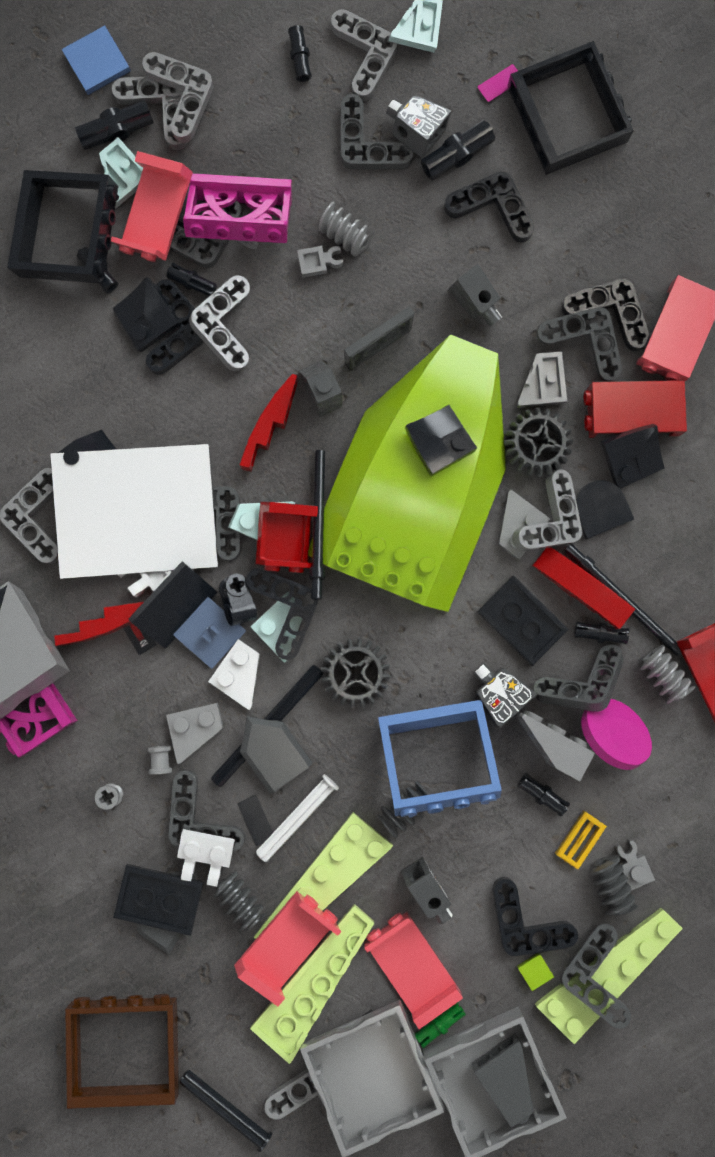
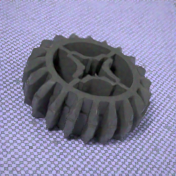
(548, 444)
(340, 690)

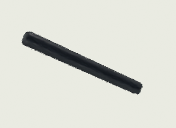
(278, 713)

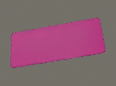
(497, 84)

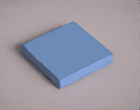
(96, 60)

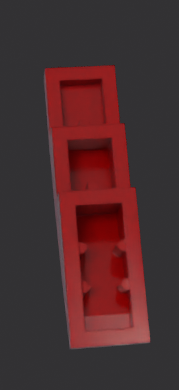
(273, 416)
(583, 587)
(115, 619)

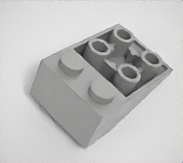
(563, 753)

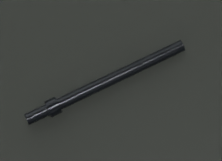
(587, 564)
(317, 571)

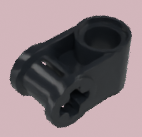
(237, 603)

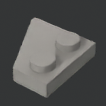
(544, 382)
(518, 515)
(193, 729)

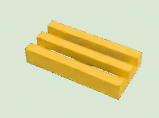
(571, 835)

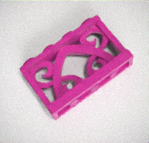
(223, 191)
(54, 708)

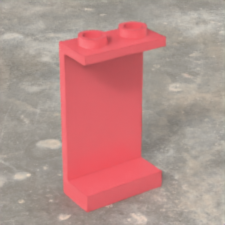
(155, 207)
(680, 331)
(284, 946)
(413, 968)

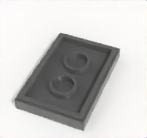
(378, 339)

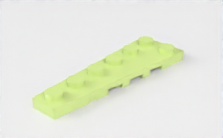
(339, 864)
(618, 970)
(311, 986)

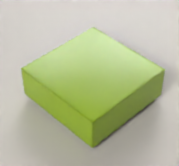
(535, 971)

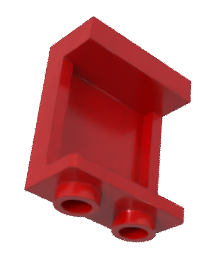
(284, 536)

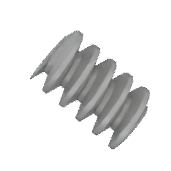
(344, 231)
(666, 674)

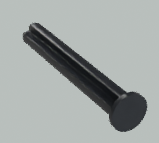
(225, 1110)

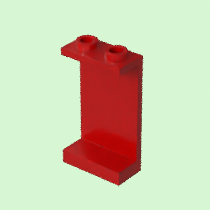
(634, 404)
(699, 655)

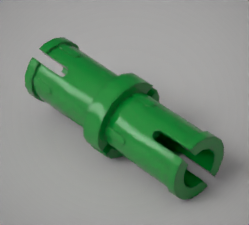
(439, 1025)

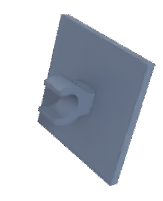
(209, 633)

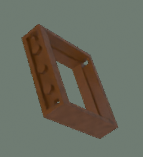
(127, 1094)

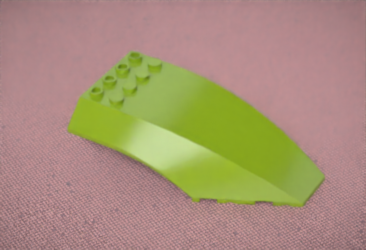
(385, 509)

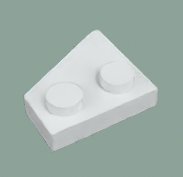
(238, 673)

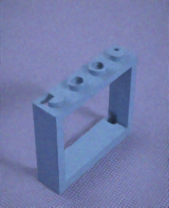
(431, 718)

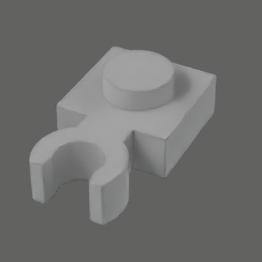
(314, 261)
(635, 866)

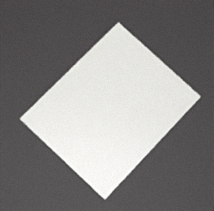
(134, 511)

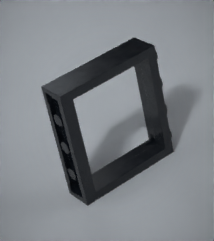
(604, 84)
(27, 222)

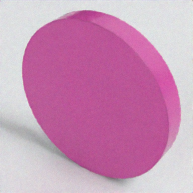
(617, 735)

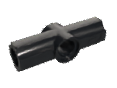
(114, 124)
(458, 150)

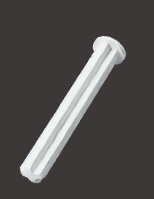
(296, 818)

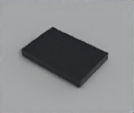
(171, 604)
(522, 620)
(158, 899)

